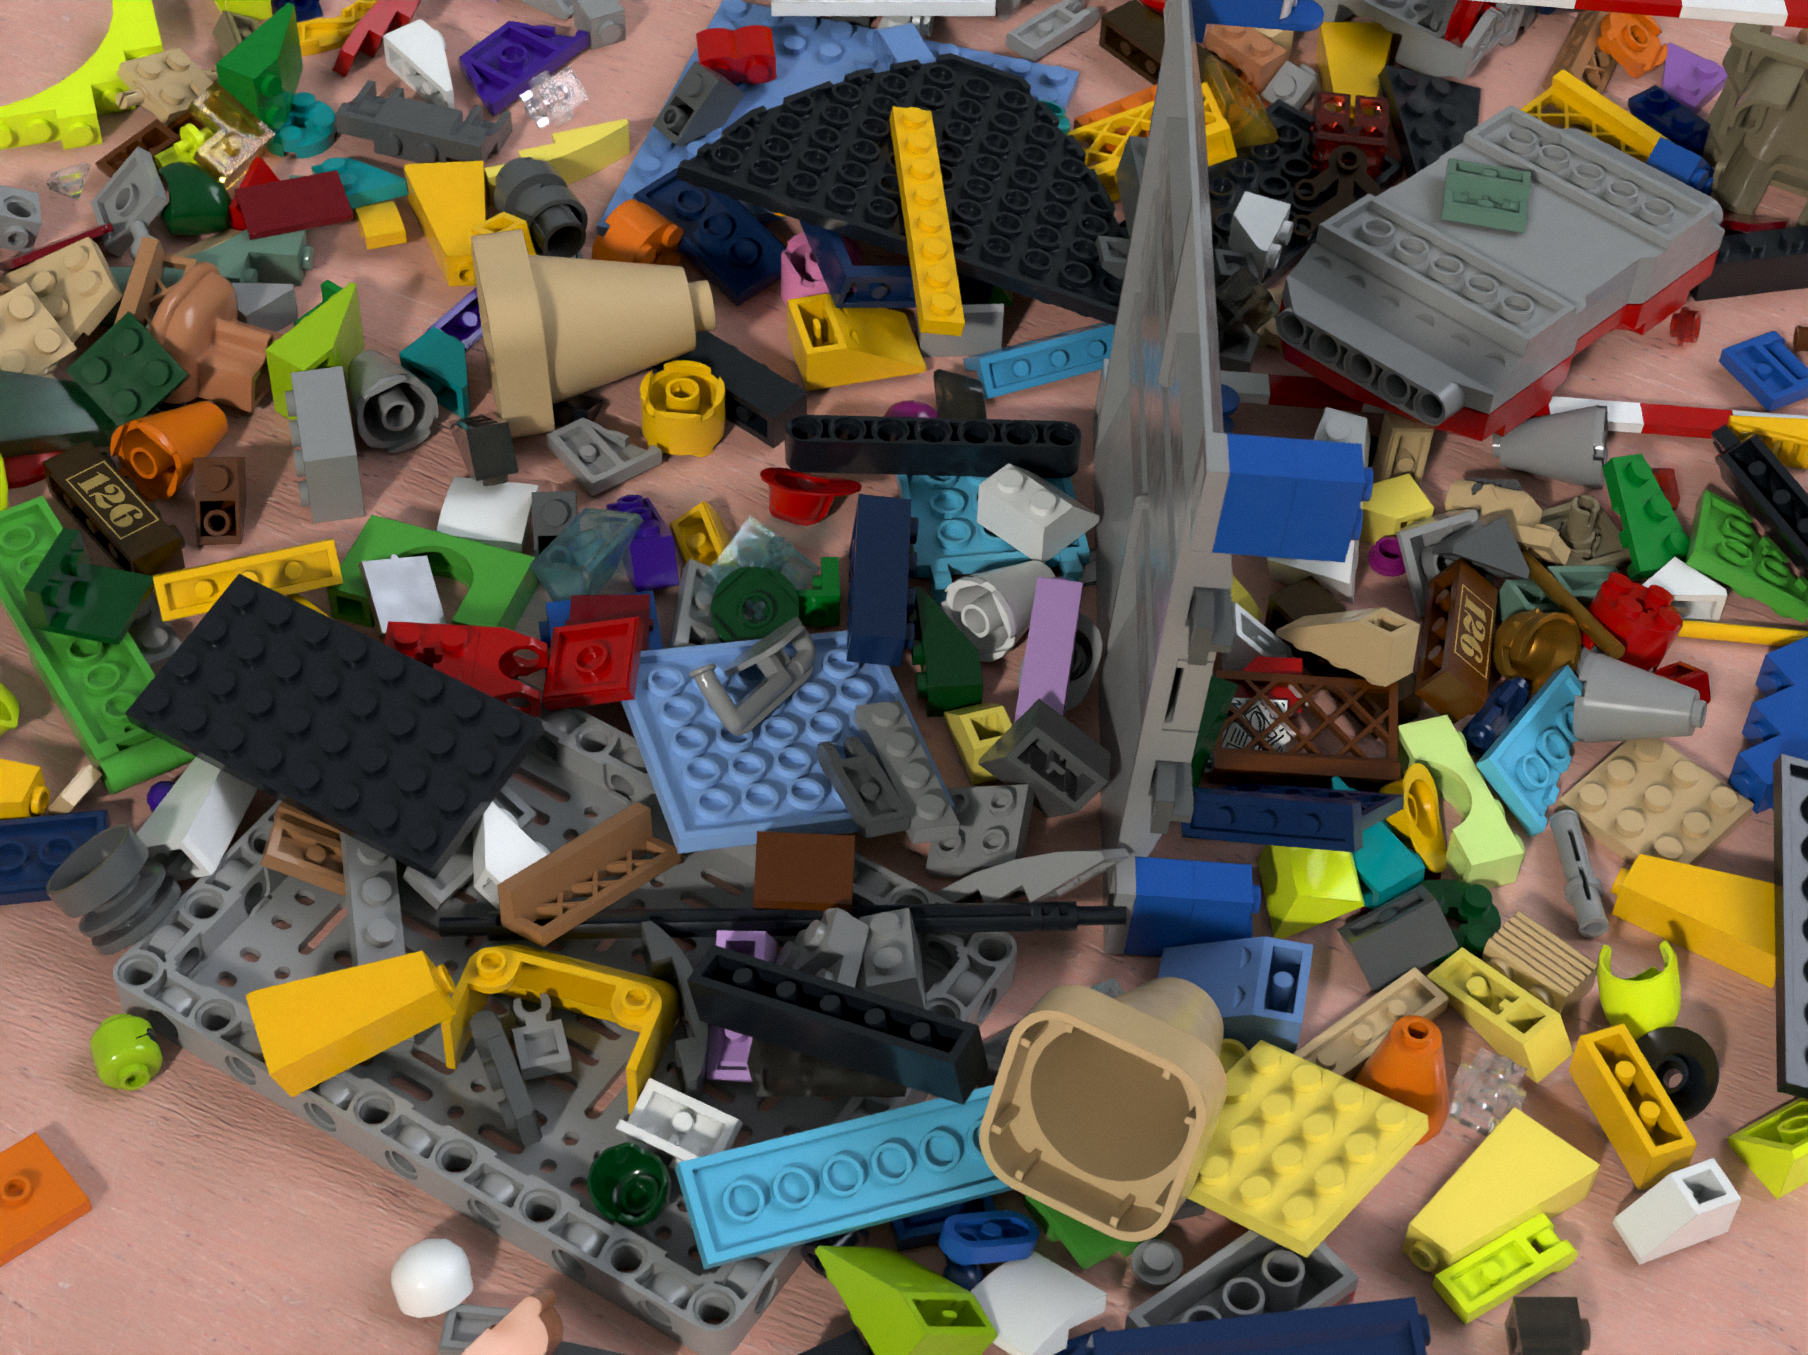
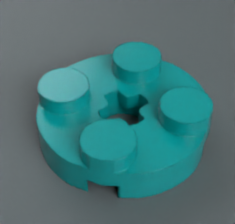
(318, 129)

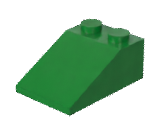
(266, 68)

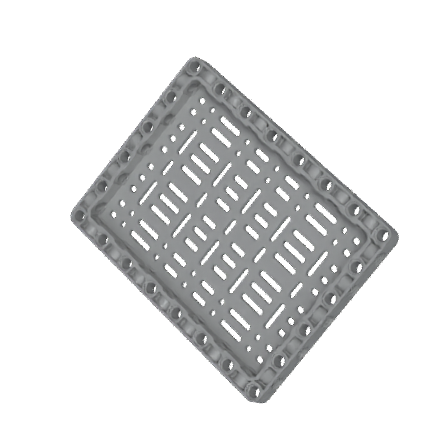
(175, 986)

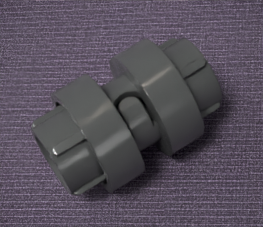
(542, 198)

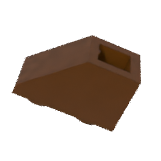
(220, 499)

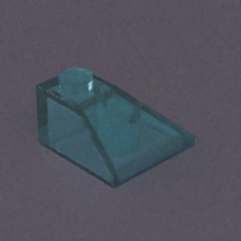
(585, 553)

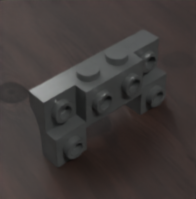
(421, 129)

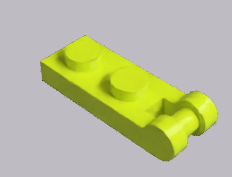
(1503, 1268)

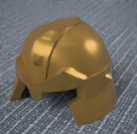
(1535, 646)

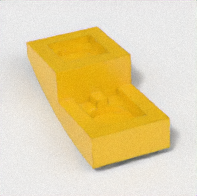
(380, 224)

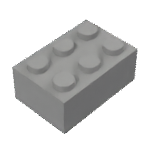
(327, 445)

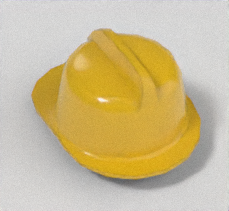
(1419, 822)

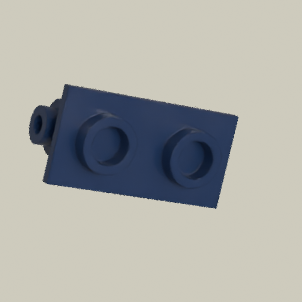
(1495, 715)

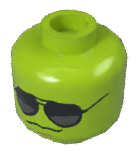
(126, 1052)

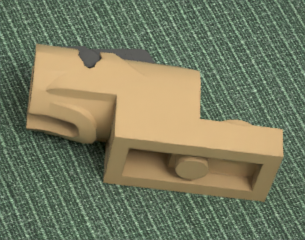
(1522, 513)

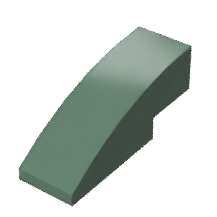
(1525, 595)

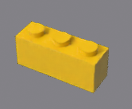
(1631, 1105)

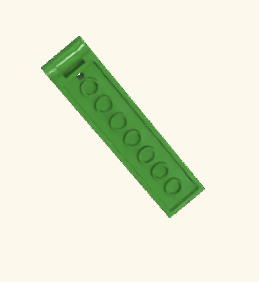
(85, 677)

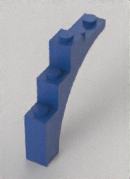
(1774, 723)

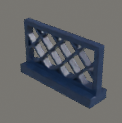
(1288, 815)

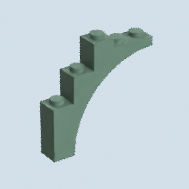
(240, 260)

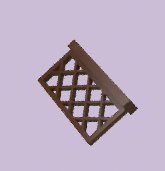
(1306, 769)

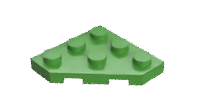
(1732, 553)

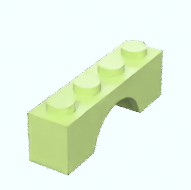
(1483, 845)

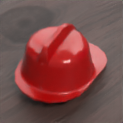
(803, 496)

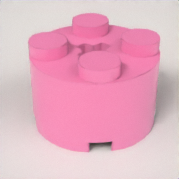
(801, 272)

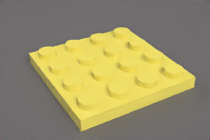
(1299, 1147)

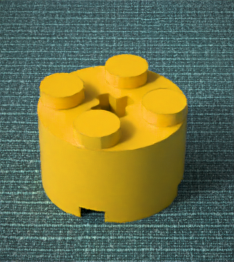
(683, 409)

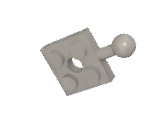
(130, 203)

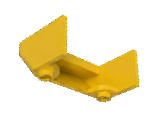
(572, 985)

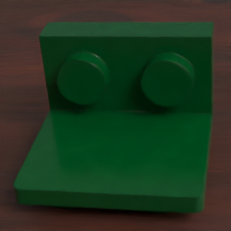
(81, 597)

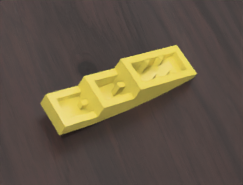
(575, 152)

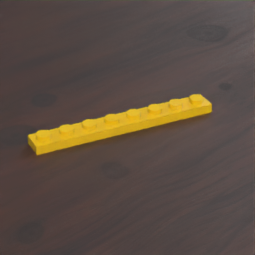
(926, 222)

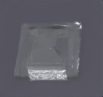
(69, 180)

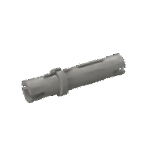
(1582, 887)

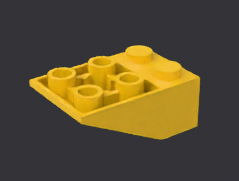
(849, 343)

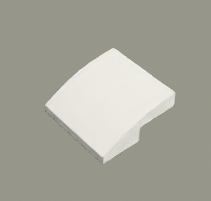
(488, 514)
(1036, 1304)

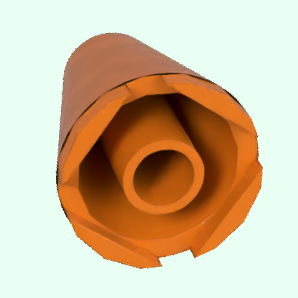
(161, 447)
(1411, 1070)

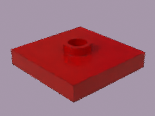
(593, 663)

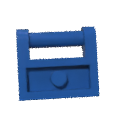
(1767, 370)

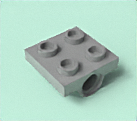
(990, 830)

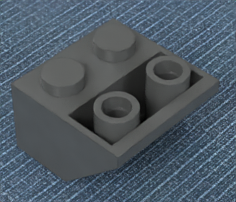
(1052, 757)

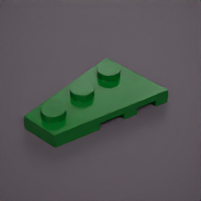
(1646, 516)

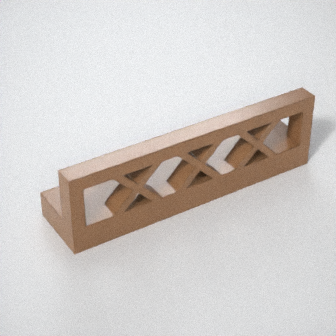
(1578, 53)
(146, 278)
(577, 871)

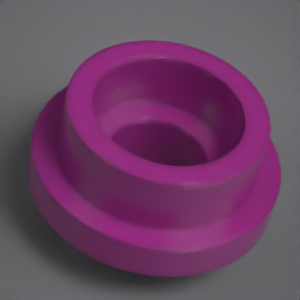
(1386, 557)

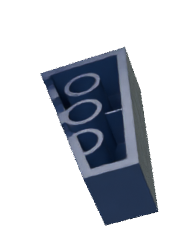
(879, 580)

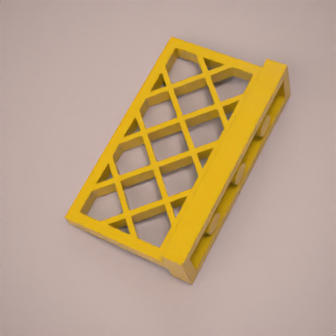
(1596, 113)
(1218, 138)
(282, 570)

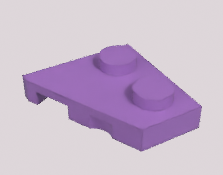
(1691, 78)

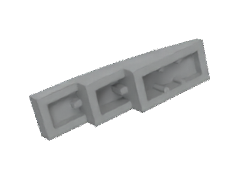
(1038, 876)

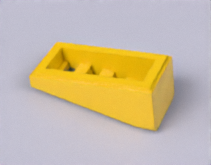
(1783, 436)

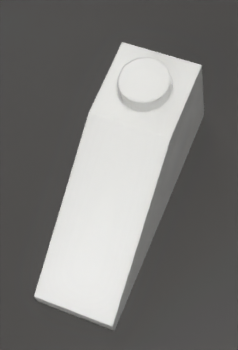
(420, 60)

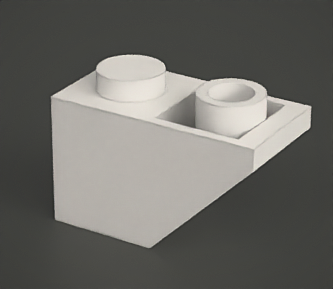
(1260, 229)
(500, 851)
(1679, 1212)

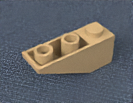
(1363, 641)

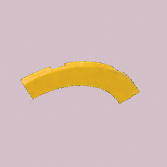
(331, 33)

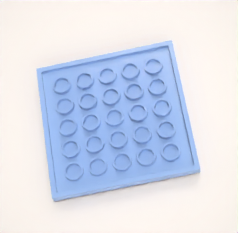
(730, 786)

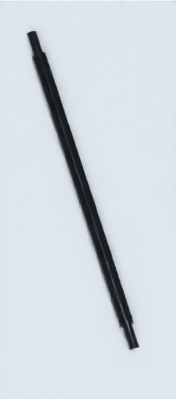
(788, 922)

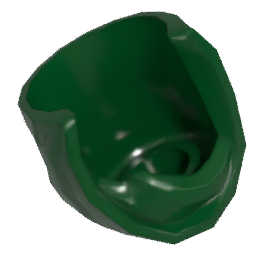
(196, 201)

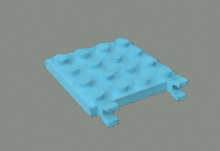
(956, 544)

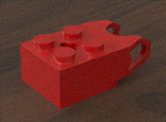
(474, 656)

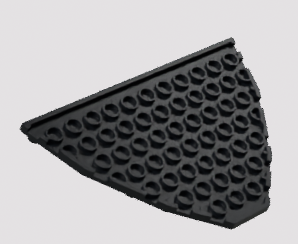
(1012, 181)

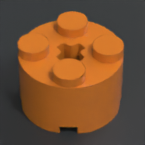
(638, 236)

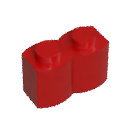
(739, 54)

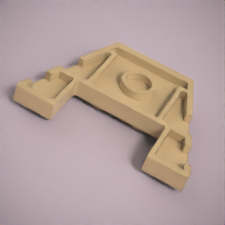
(72, 286)

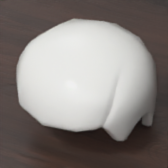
(431, 1278)

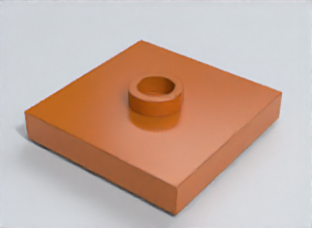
(35, 1197)

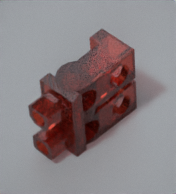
(1336, 130)

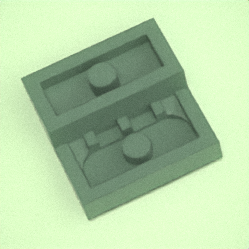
(1486, 195)

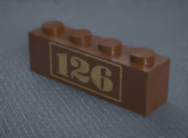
(1456, 642)

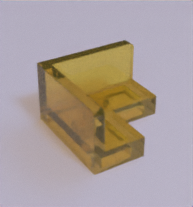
(237, 135)

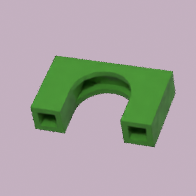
(496, 577)

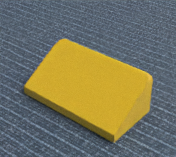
(701, 534)

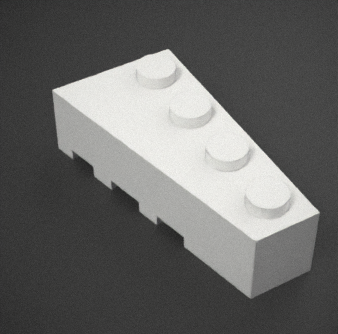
(1334, 576)

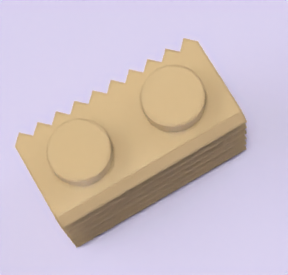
(1540, 963)

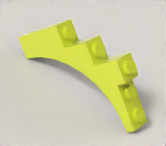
(72, 106)

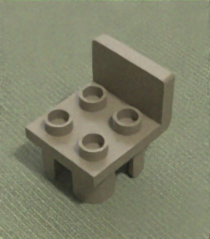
(1760, 121)

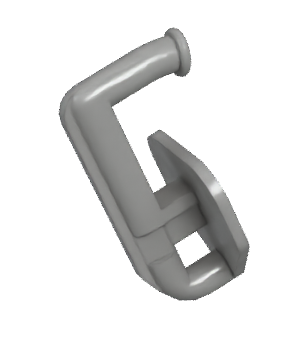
(781, 674)

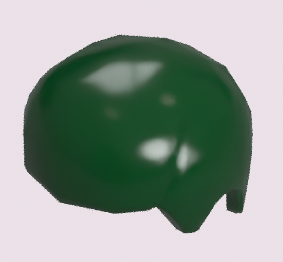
(629, 1185)

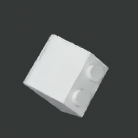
(1031, 513)

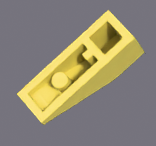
(1504, 1014)

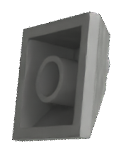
(1416, 547)

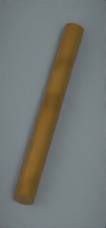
(1573, 607)

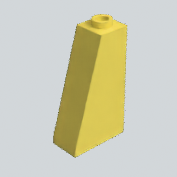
(1501, 1185)

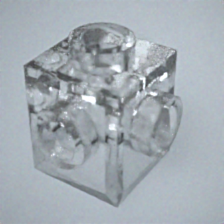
(553, 97)
(1487, 1091)

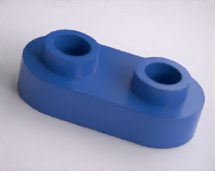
(988, 1237)

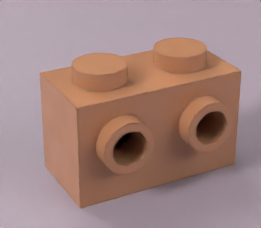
(1248, 53)

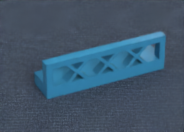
(1042, 360)

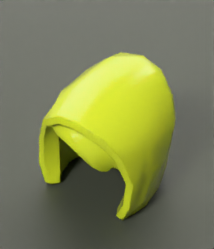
(1641, 1001)

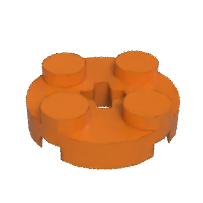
(1632, 42)

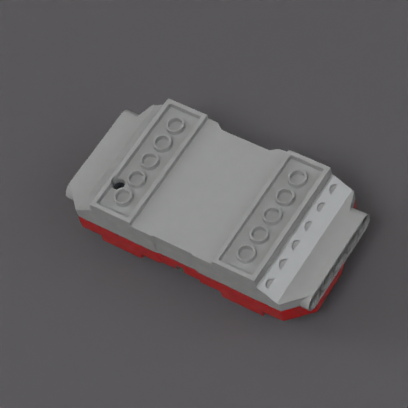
(1481, 320)

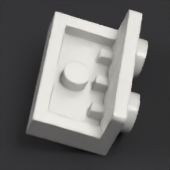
(677, 1125)

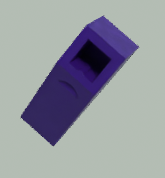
(651, 555)

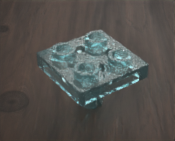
(760, 547)

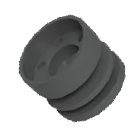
(113, 889)

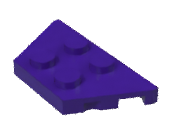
(513, 56)

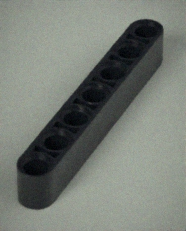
(930, 445)

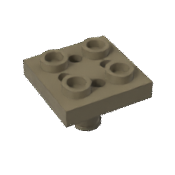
(1579, 525)

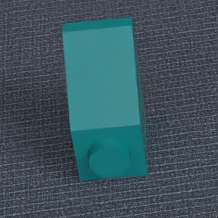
(443, 366)

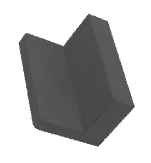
(1398, 937)

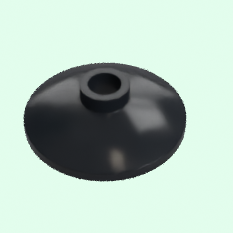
(1683, 1052)

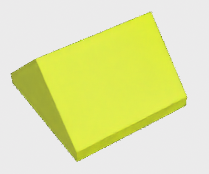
(1307, 887)
(1777, 1148)

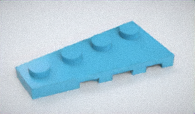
(1535, 751)

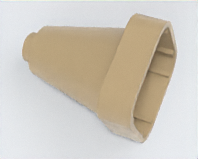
(575, 324)
(1109, 1103)

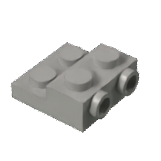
(828, 948)

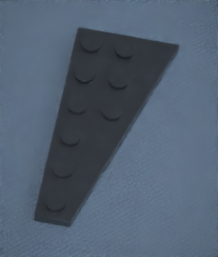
(1427, 114)

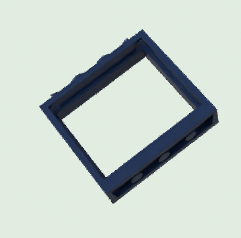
(874, 284)

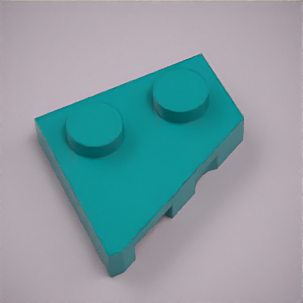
(364, 182)

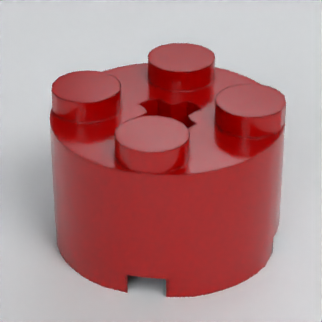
(1637, 618)

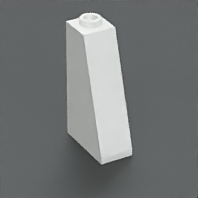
(196, 821)

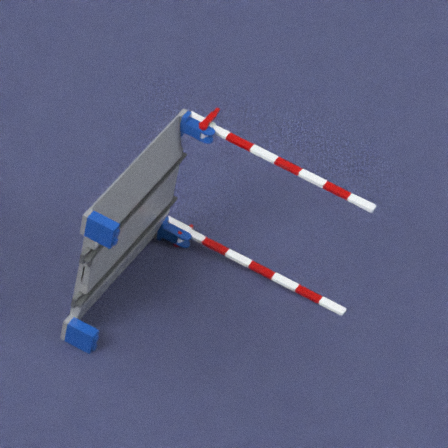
(1189, 493)

